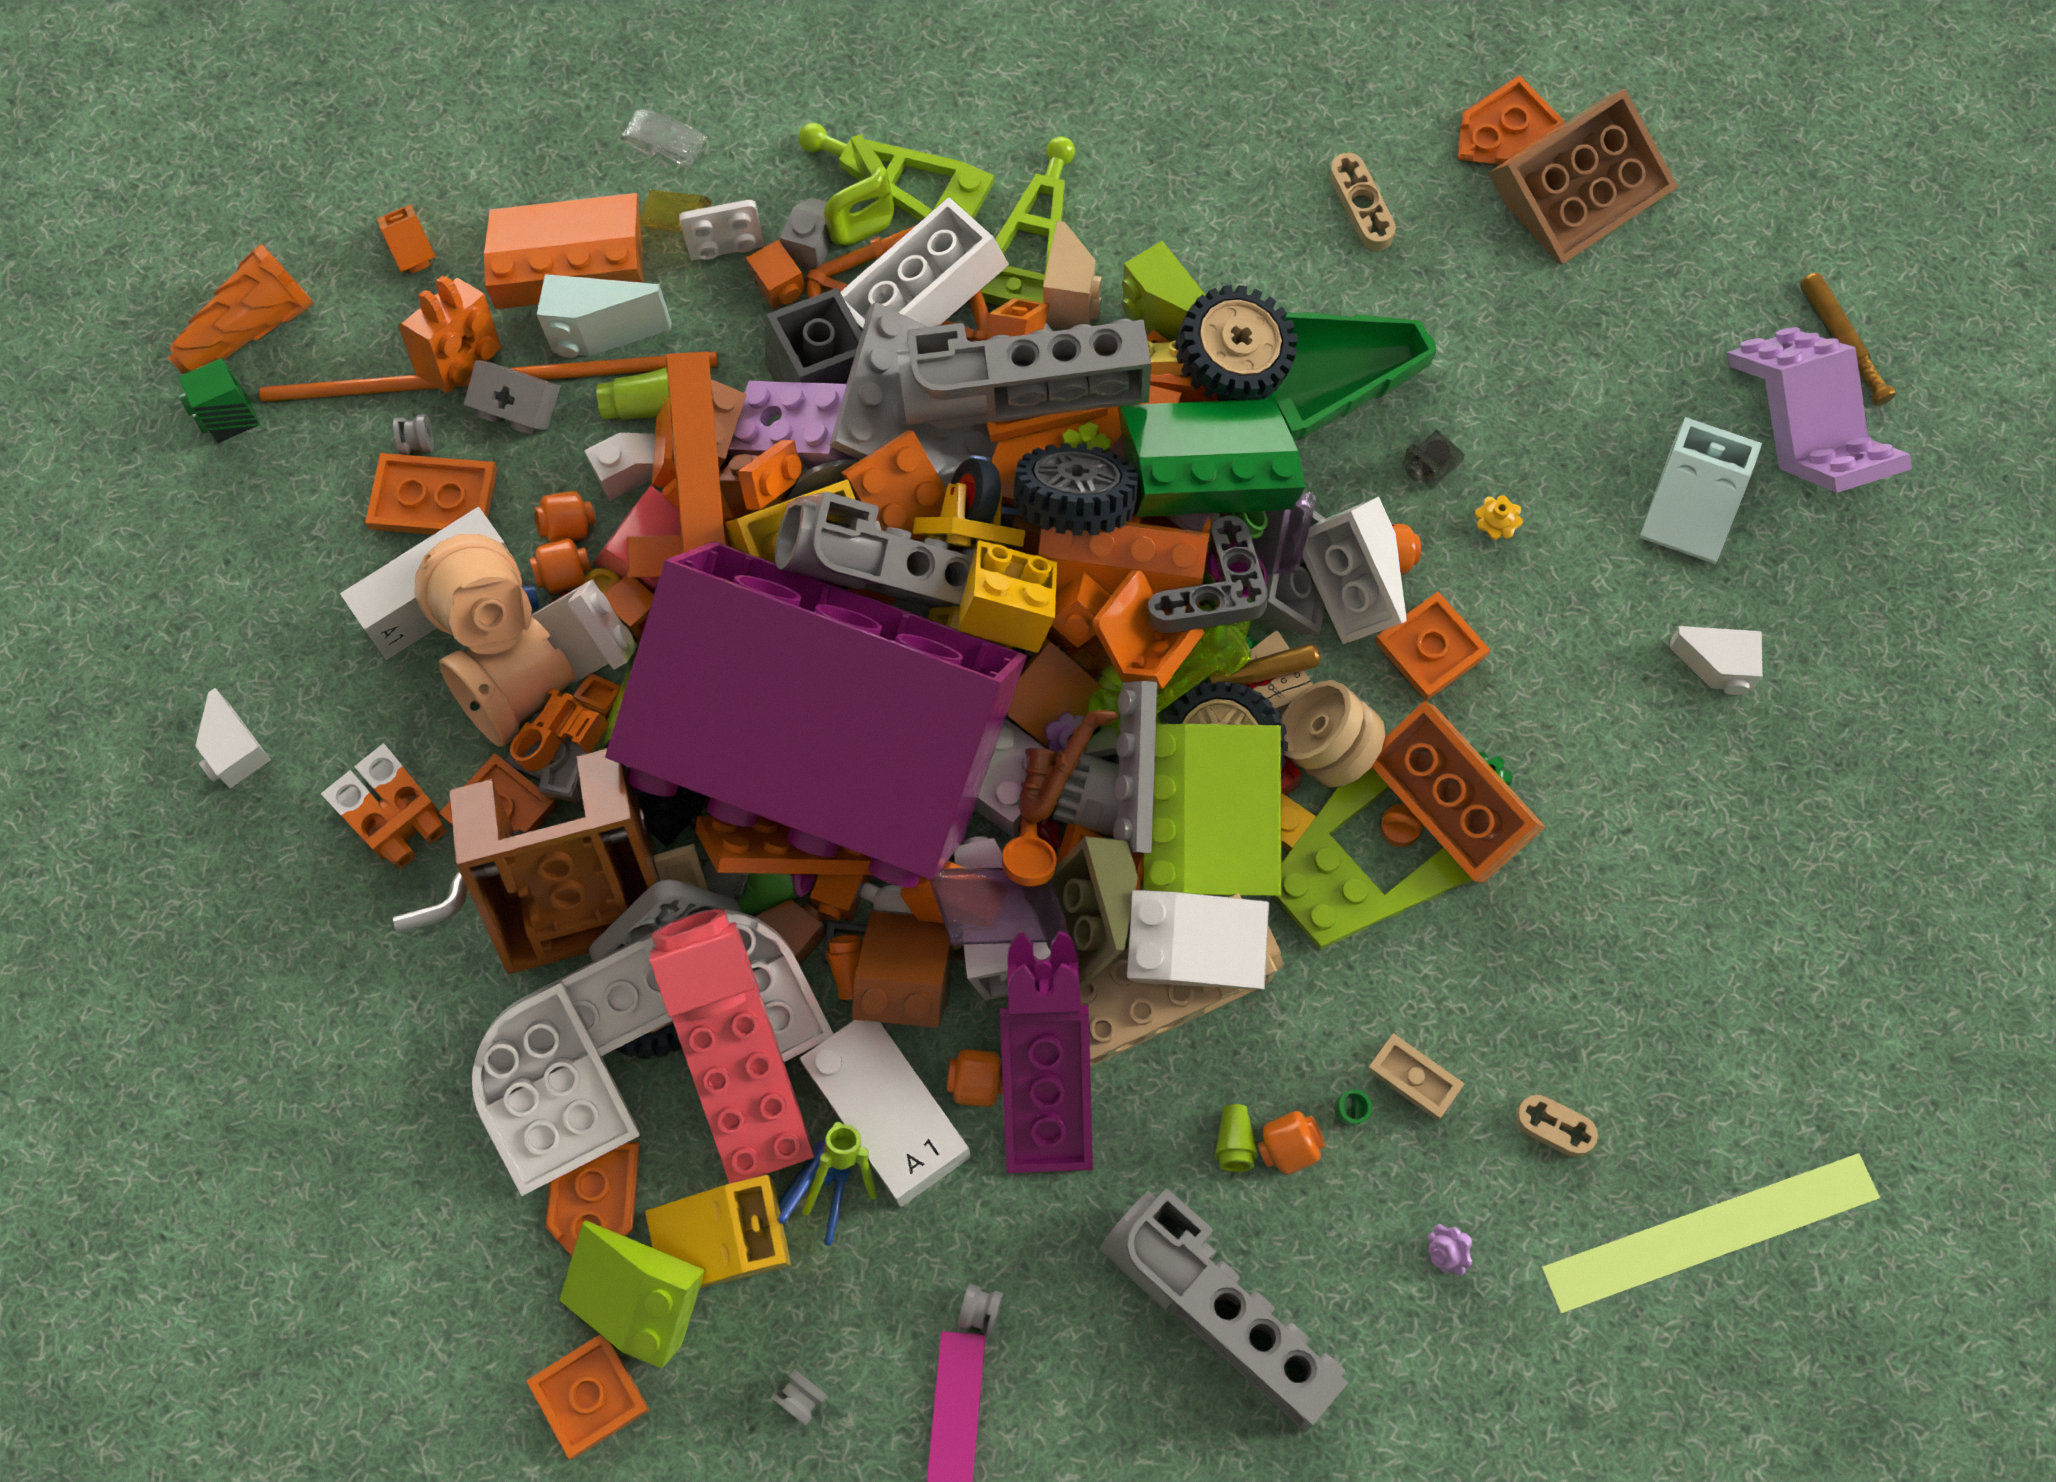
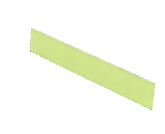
(1710, 1233)

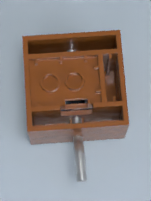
(555, 886)

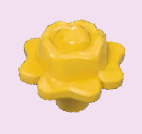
(1498, 517)

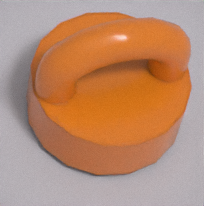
(1400, 826)

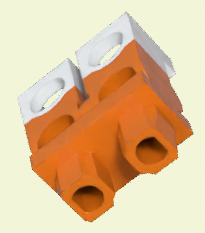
(395, 817)

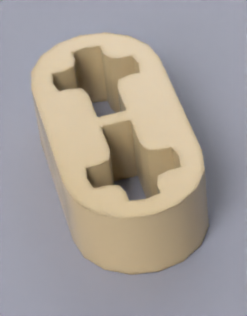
(1561, 1117)

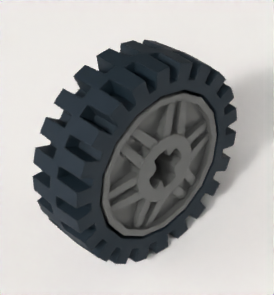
(1075, 489)

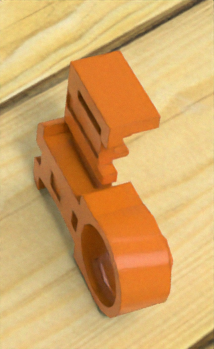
(559, 719)

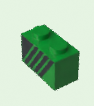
(217, 401)

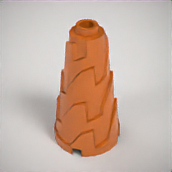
(242, 310)

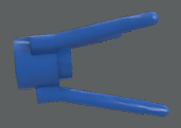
(802, 1181)

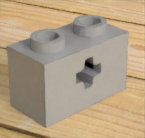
(494, 383)

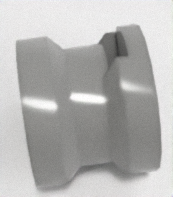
(413, 434)
(980, 1310)
(800, 1397)

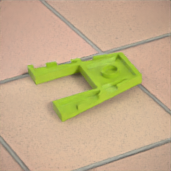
(1332, 894)

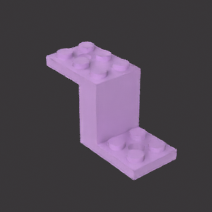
(1818, 410)
(806, 417)

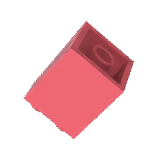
(649, 517)

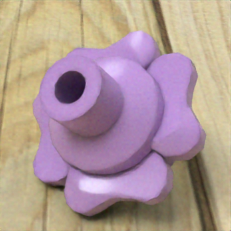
(1450, 1249)

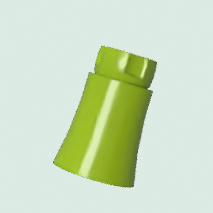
(633, 396)

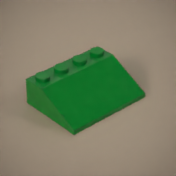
(1211, 457)

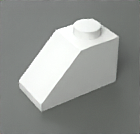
(622, 462)
(1721, 656)
(227, 743)

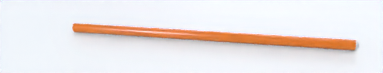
(415, 382)

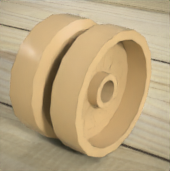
(1332, 733)

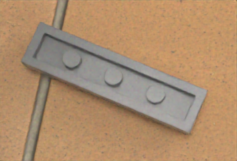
(1136, 765)

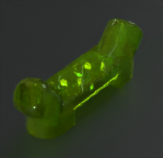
(1218, 649)

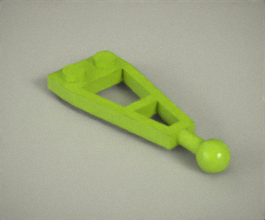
(966, 188)
(1018, 282)

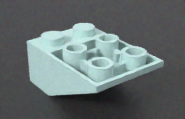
(1700, 490)

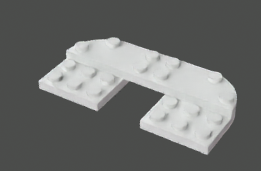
(542, 1064)

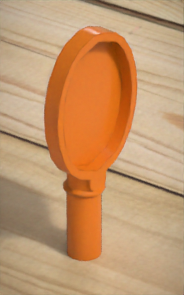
(1028, 858)

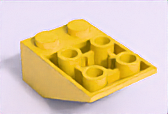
(724, 1230)

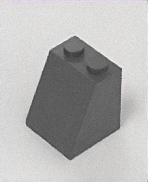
(812, 340)

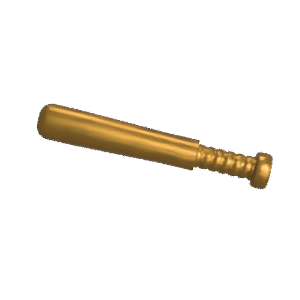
(1840, 327)

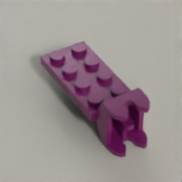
(1046, 1061)

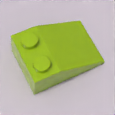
(1158, 290)
(631, 1293)

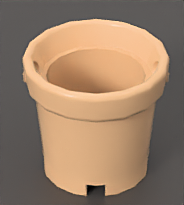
(473, 592)
(507, 684)

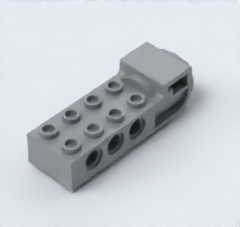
(1021, 376)
(864, 556)
(1190, 1285)

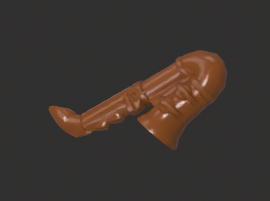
(1050, 769)

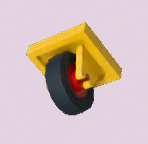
(971, 510)

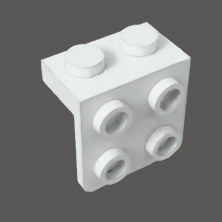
(722, 230)
(587, 630)

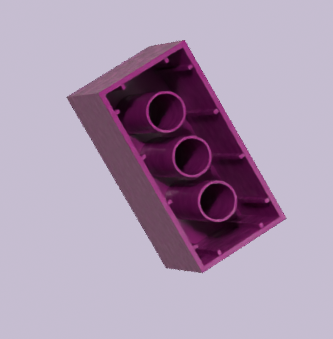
(813, 711)

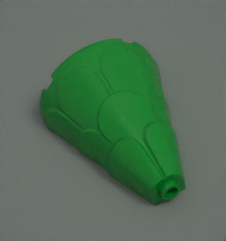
(1346, 364)

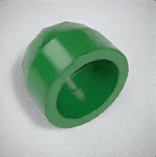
(1360, 1108)

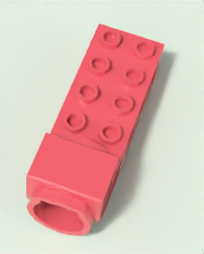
(729, 1045)

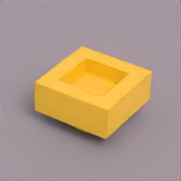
(1293, 822)

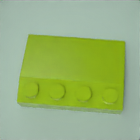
(1216, 810)

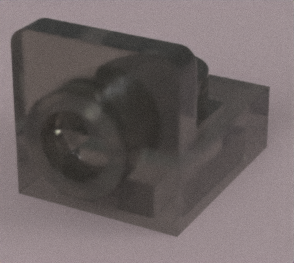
(1432, 459)

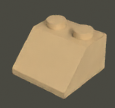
(1071, 282)

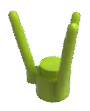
(841, 1151)

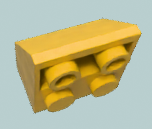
(1008, 597)

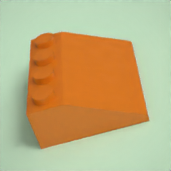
(563, 239)
(1164, 554)

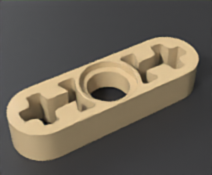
(1366, 187)

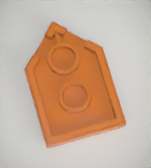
(1505, 123)
(595, 1192)

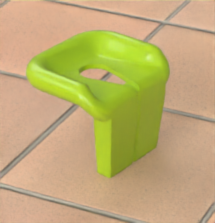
(851, 228)

